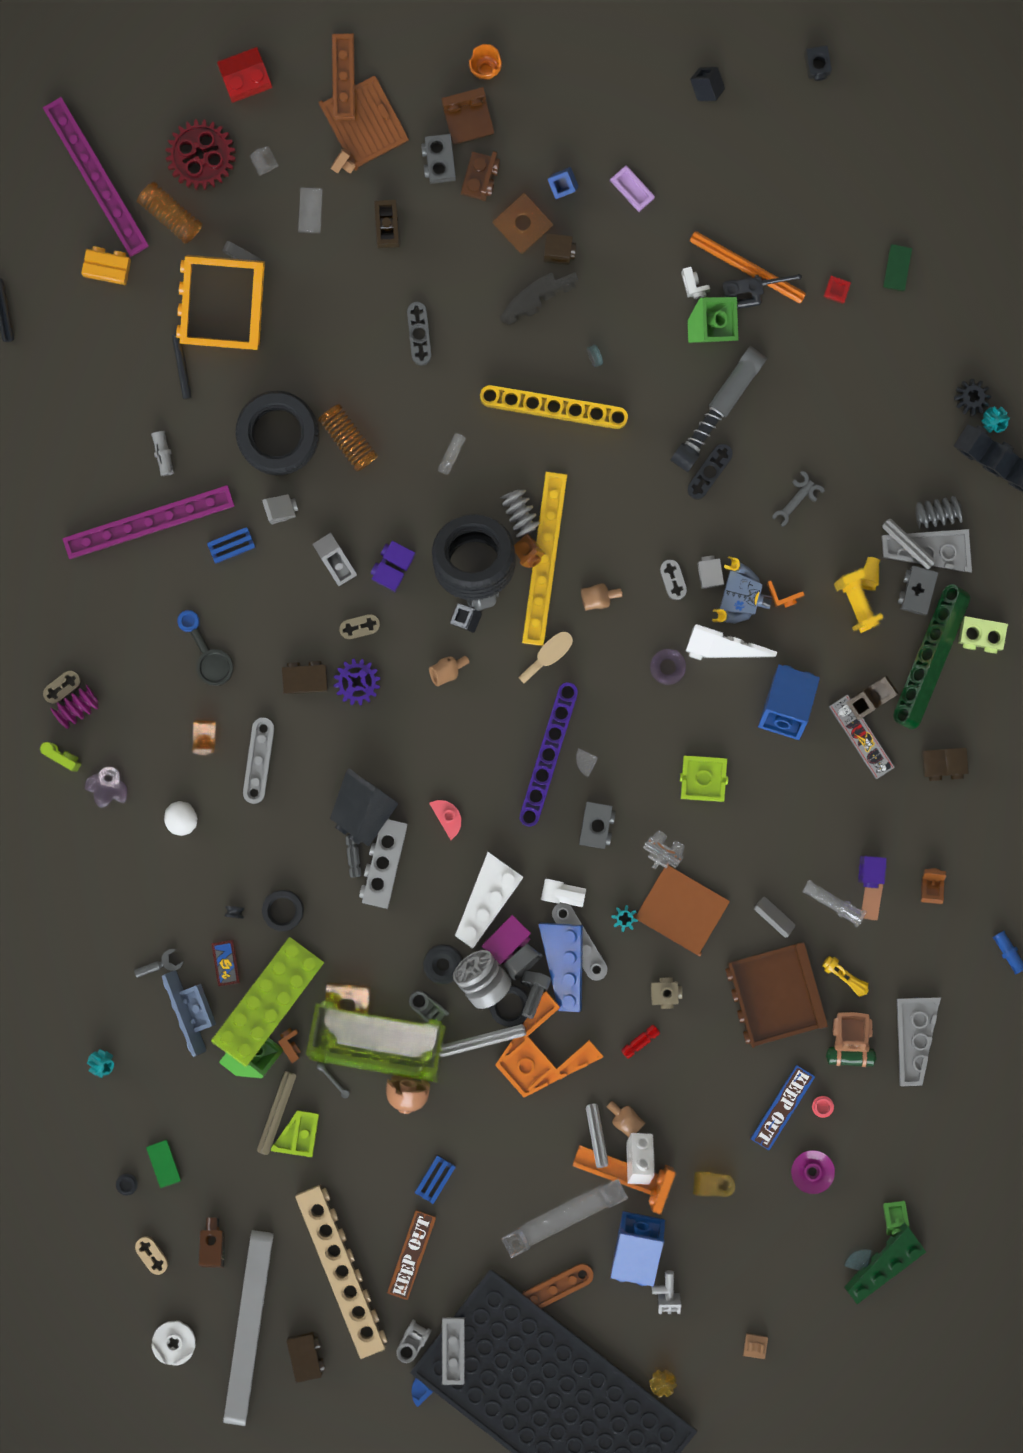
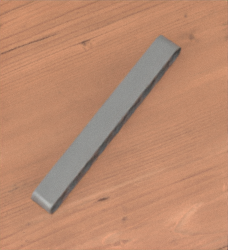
(248, 1328)

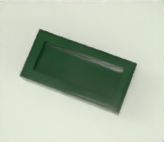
(897, 267)

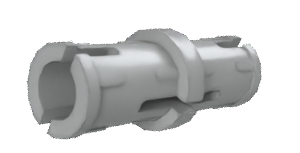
(162, 453)

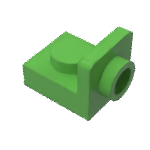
(895, 1216)

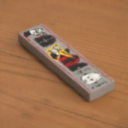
(862, 738)

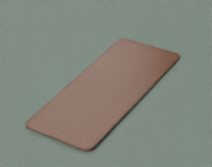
(871, 902)

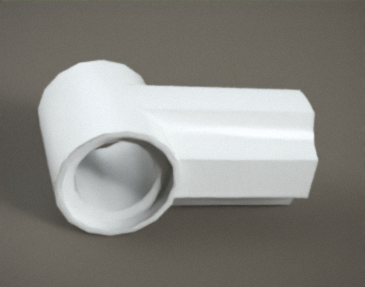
(559, 892)

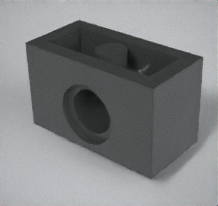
(588, 835)

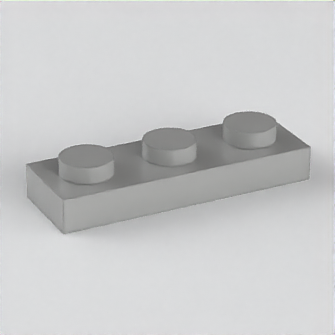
(453, 1351)

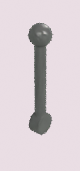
(344, 1093)

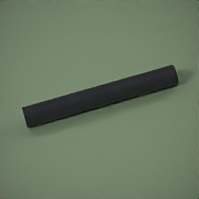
(181, 365)

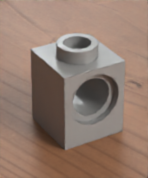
(710, 572)

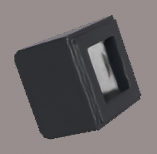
(466, 618)

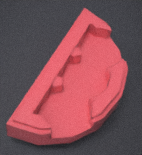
(448, 817)

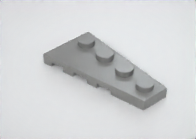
(947, 548)
(915, 1031)

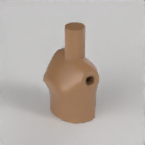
(598, 596)
(446, 669)
(625, 1119)

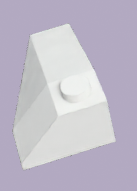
(712, 644)

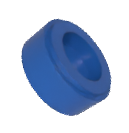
(188, 621)

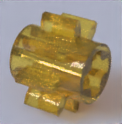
(663, 1383)

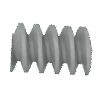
(520, 512)

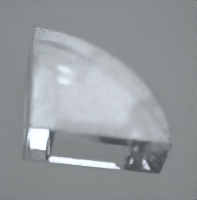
(585, 762)

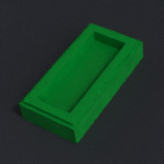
(163, 1163)

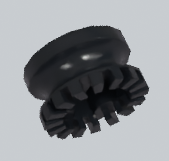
(233, 911)

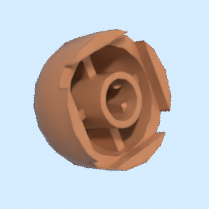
(407, 1094)

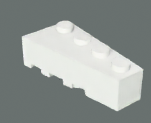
(489, 895)

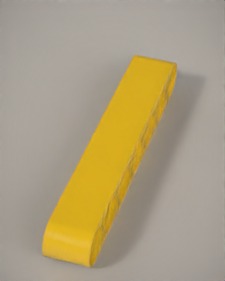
(545, 400)

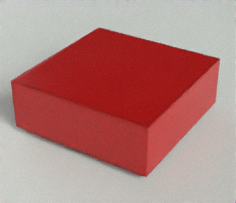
(837, 289)

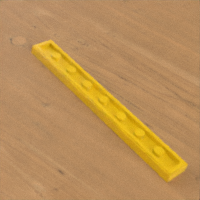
(543, 572)

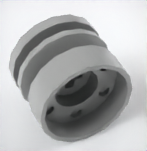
(482, 979)

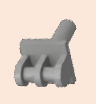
(667, 1299)

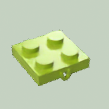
(703, 778)

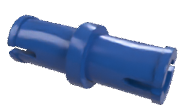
(1009, 952)

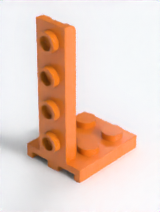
(617, 1169)

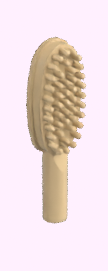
(549, 654)

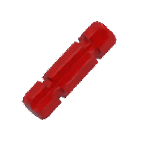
(640, 1041)

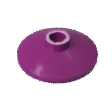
(812, 1183)

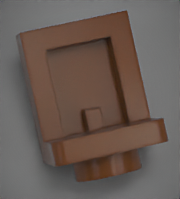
(933, 886)

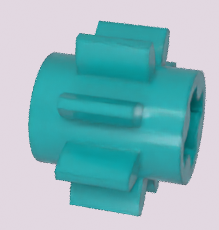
(995, 419)
(628, 923)
(100, 1063)

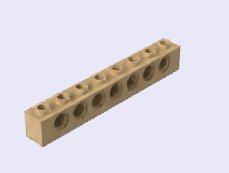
(365, 1345)

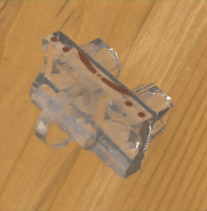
(662, 854)

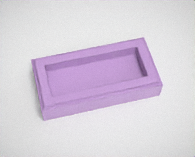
(632, 188)

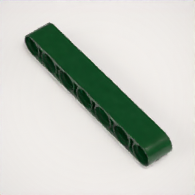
(931, 656)

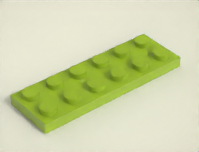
(267, 1002)

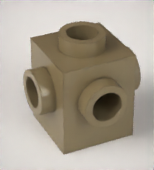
(658, 988)

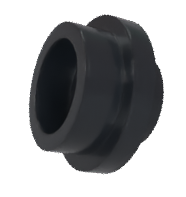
(126, 1184)

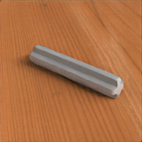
(908, 544)
(597, 1135)

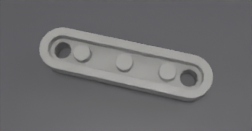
(258, 760)
(590, 954)

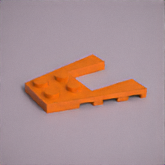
(529, 1067)

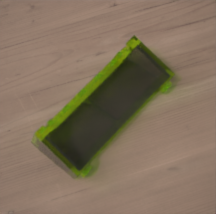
(376, 1043)

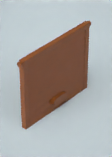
(374, 127)
(682, 909)

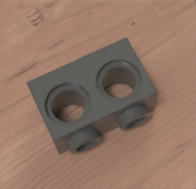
(443, 158)

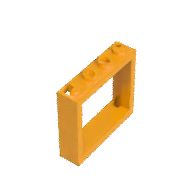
(256, 310)

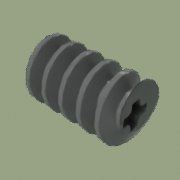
(938, 511)

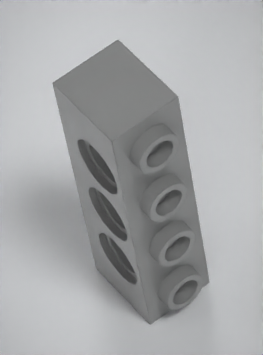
(382, 897)

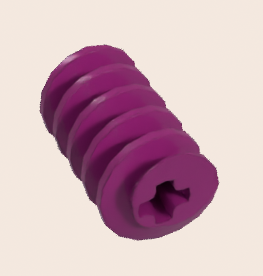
(76, 707)

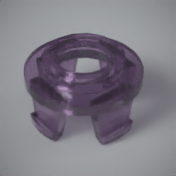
(673, 655)

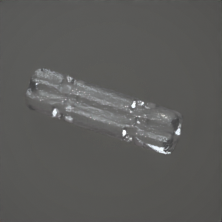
(451, 453)

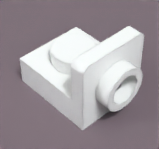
(691, 280)

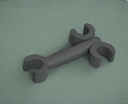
(807, 487)

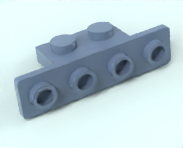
(191, 1010)

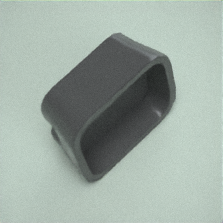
(522, 961)

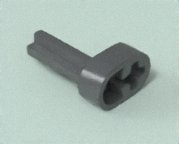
(538, 984)

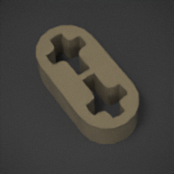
(361, 632)
(59, 683)

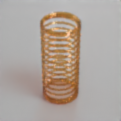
(195, 226)
(367, 459)

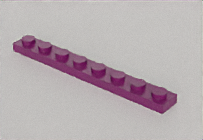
(95, 177)
(148, 522)

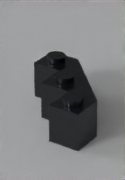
(994, 457)

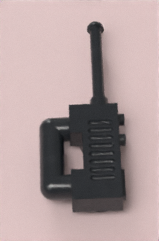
(753, 285)

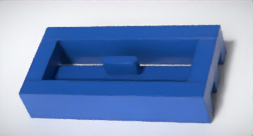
(215, 542)
(426, 1195)

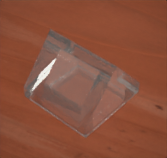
(263, 160)

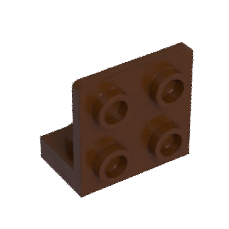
(467, 115)
(478, 178)

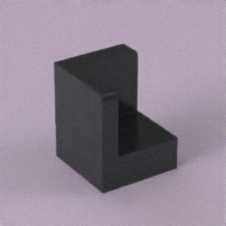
(707, 83)

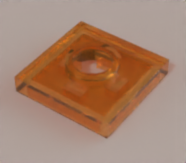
(522, 238)
(359, 994)

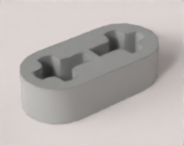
(678, 577)

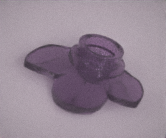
(106, 790)

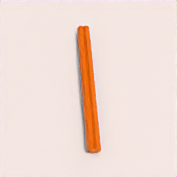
(745, 266)

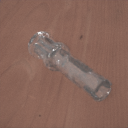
(843, 908)

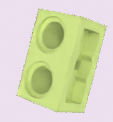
(983, 628)

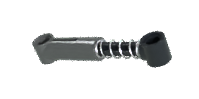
(720, 406)

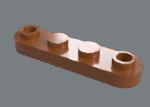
(559, 1285)

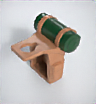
(852, 1040)

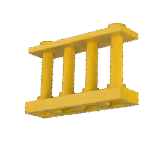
(852, 587)

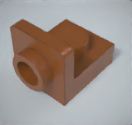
(528, 551)
(290, 1049)

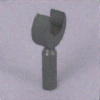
(157, 965)

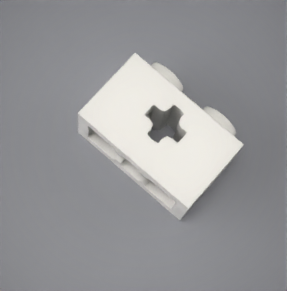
(640, 1158)

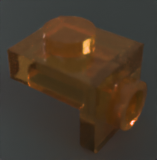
(204, 737)

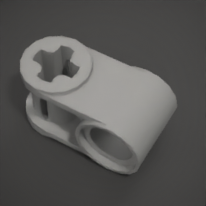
(413, 1340)

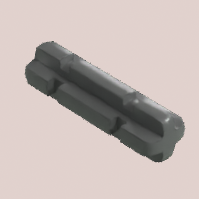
(353, 858)

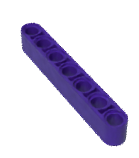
(555, 745)

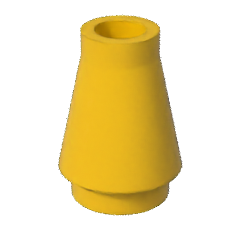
(871, 572)

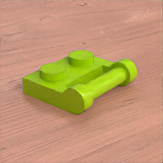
(66, 759)

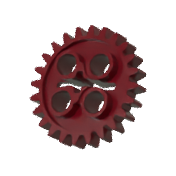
(192, 136)

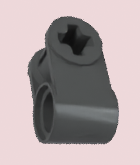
(429, 1008)

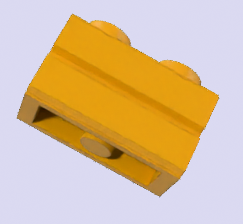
(106, 266)

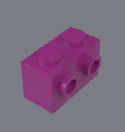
(507, 939)

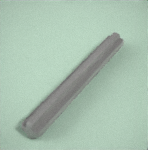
(484, 1040)

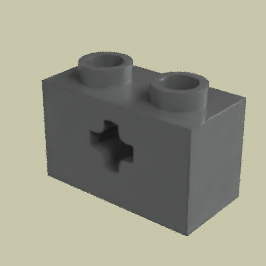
(926, 580)

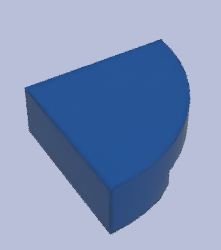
(420, 1392)

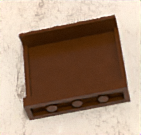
(776, 994)

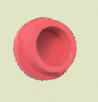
(822, 1106)

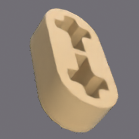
(156, 1252)

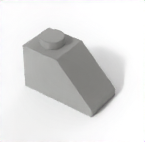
(280, 508)
(334, 559)

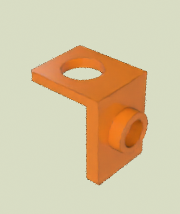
(789, 601)

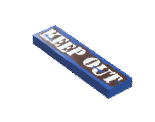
(782, 1107)

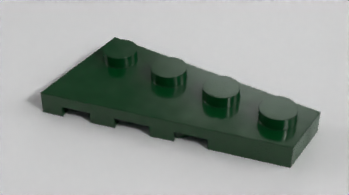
(894, 1258)

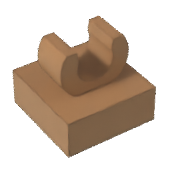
(342, 162)
(755, 1346)

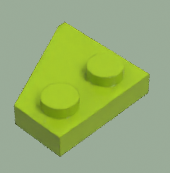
(298, 1135)

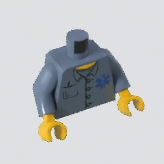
(741, 594)

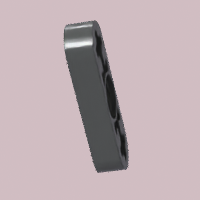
(423, 317)

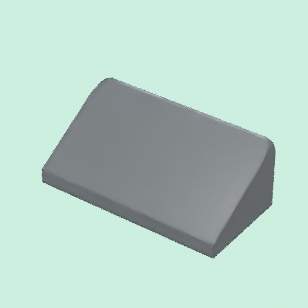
(774, 917)

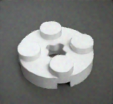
(186, 1344)

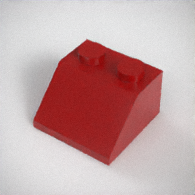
(244, 74)

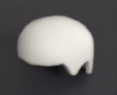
(180, 818)

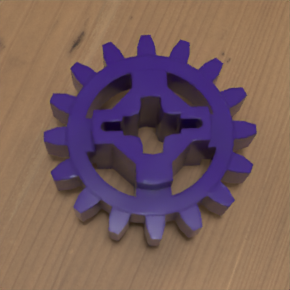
(350, 691)

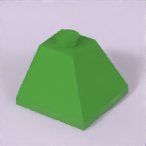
(714, 320)
(259, 1064)

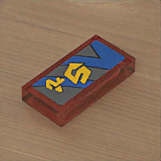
(225, 963)

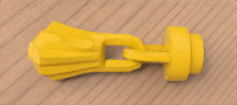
(858, 986)

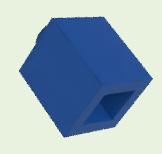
(563, 183)

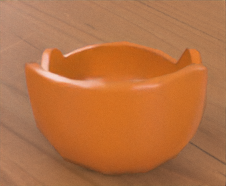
(485, 61)

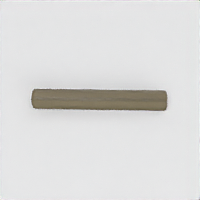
(276, 1112)

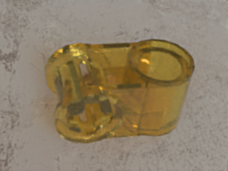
(708, 1184)

